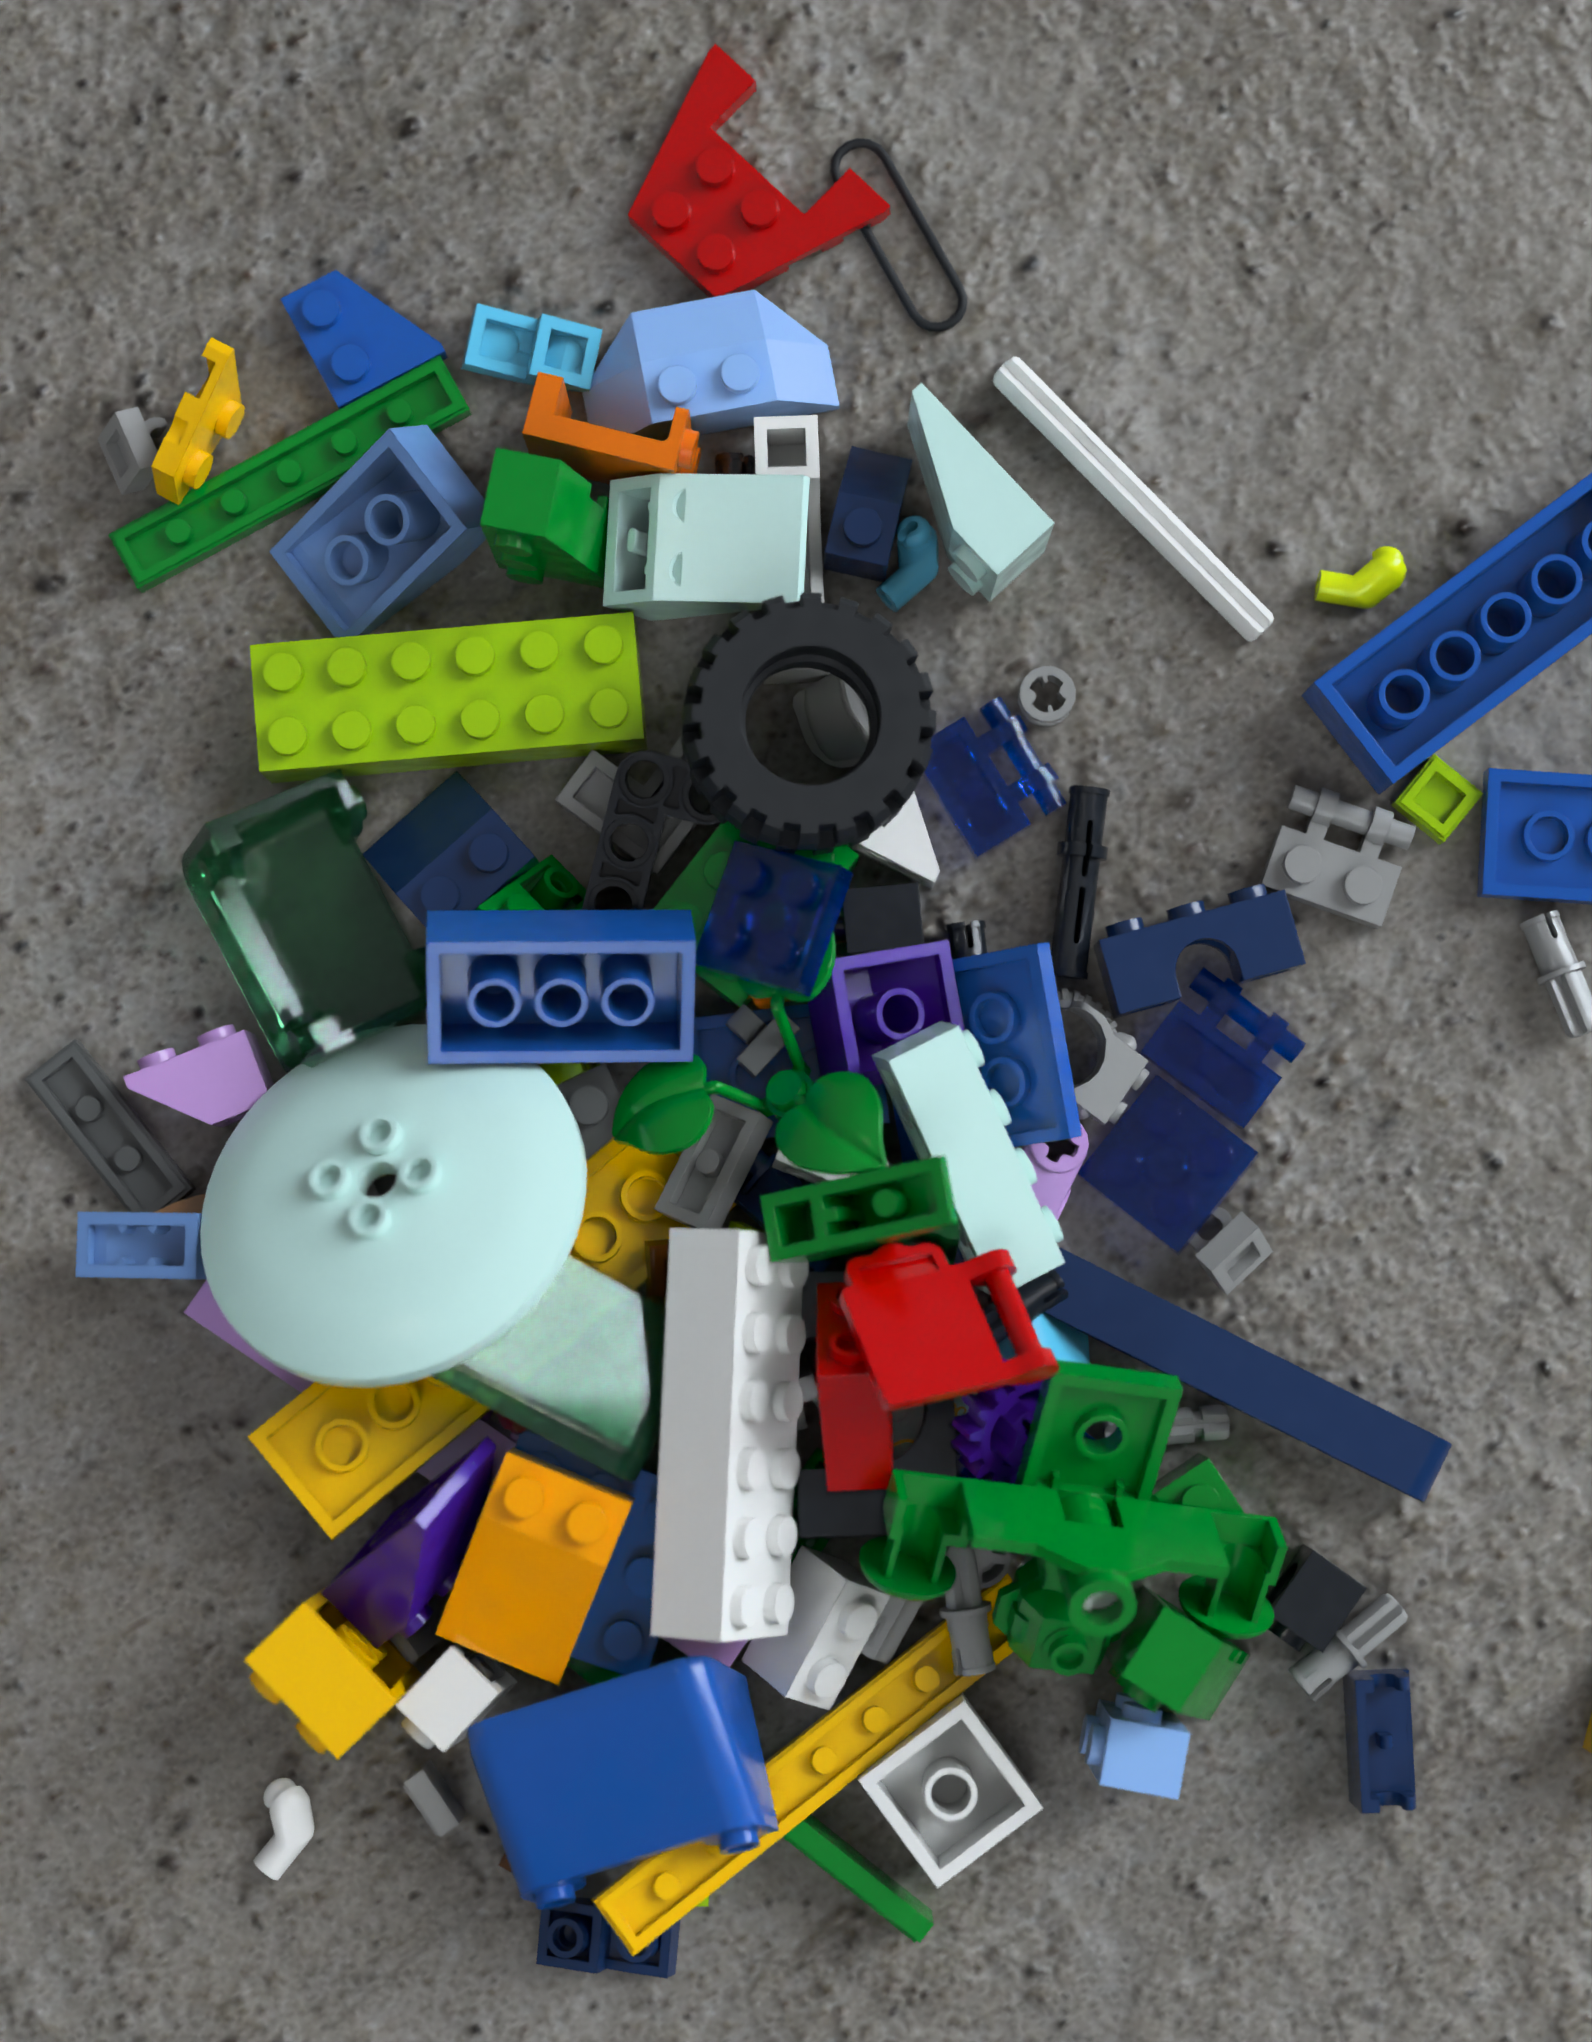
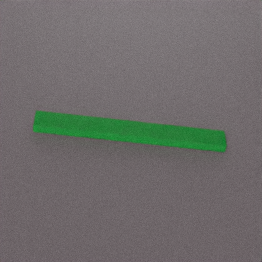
(832, 1855)

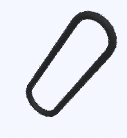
(923, 225)

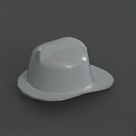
(833, 721)

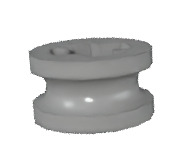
(1065, 695)

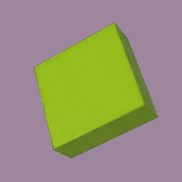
(1437, 799)

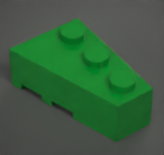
(544, 520)
(1173, 1660)

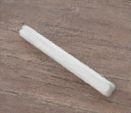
(1133, 499)

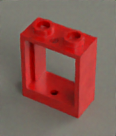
(853, 1423)

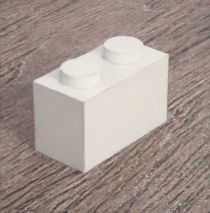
(825, 1633)
(453, 1697)

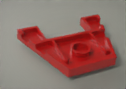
(723, 216)

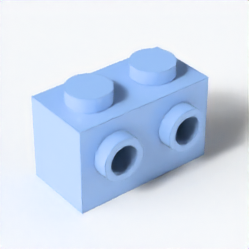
(1135, 1747)

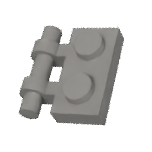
(1331, 875)

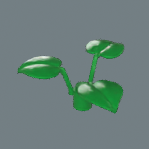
(821, 1126)

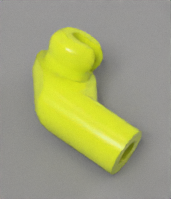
(1368, 585)

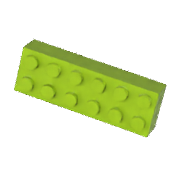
(448, 697)

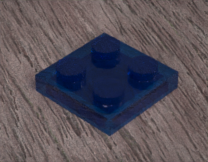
(773, 918)
(1168, 1164)

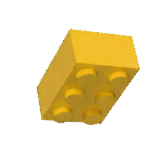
(329, 1675)

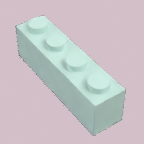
(954, 1115)

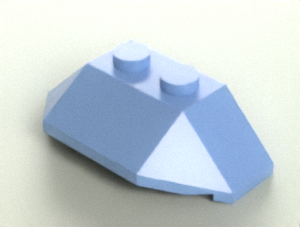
(717, 359)

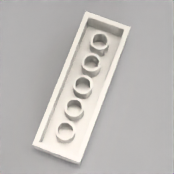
(727, 1438)

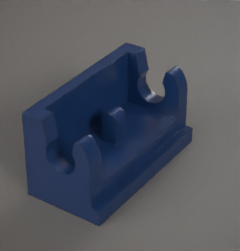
(1379, 1739)

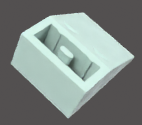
(704, 543)

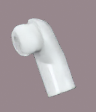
(291, 1824)

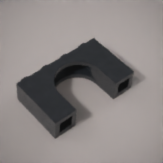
(861, 1511)

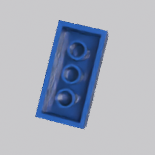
(560, 986)

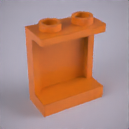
(600, 451)

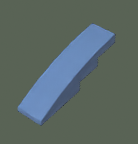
(139, 1245)

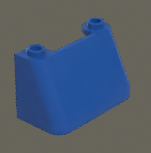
(624, 1775)

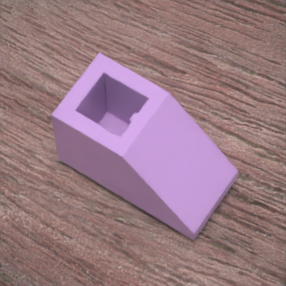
(208, 1082)

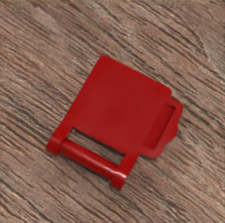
(927, 1330)

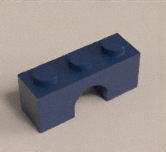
(1251, 933)

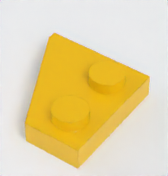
(199, 425)

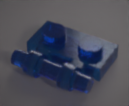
(972, 788)
(1210, 1062)

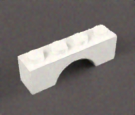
(792, 448)

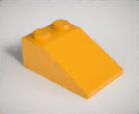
(534, 1565)

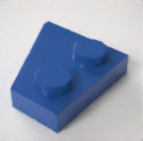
(356, 337)

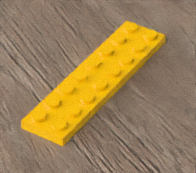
(358, 1444)

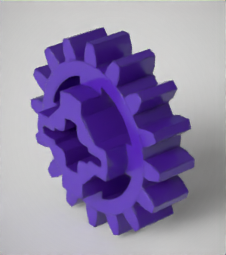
(995, 1430)

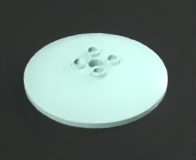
(406, 1278)

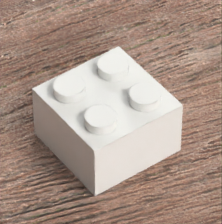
(950, 1791)

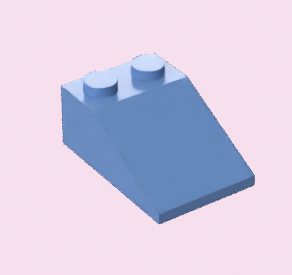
(383, 532)

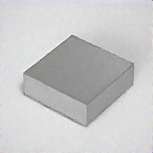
(434, 1798)

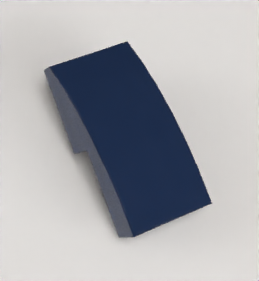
(584, 1941)

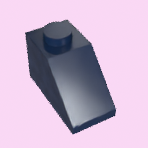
(867, 514)

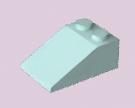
(980, 511)

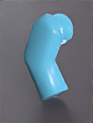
(916, 561)

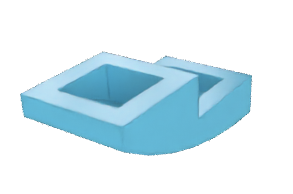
(520, 346)

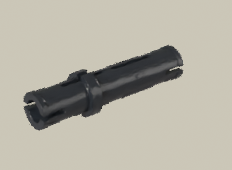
(1078, 880)

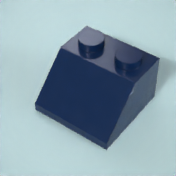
(449, 852)

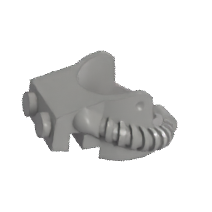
(1116, 1066)

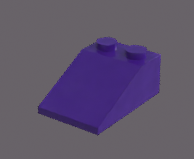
(415, 1551)

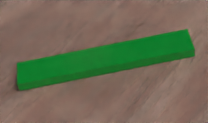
(282, 476)

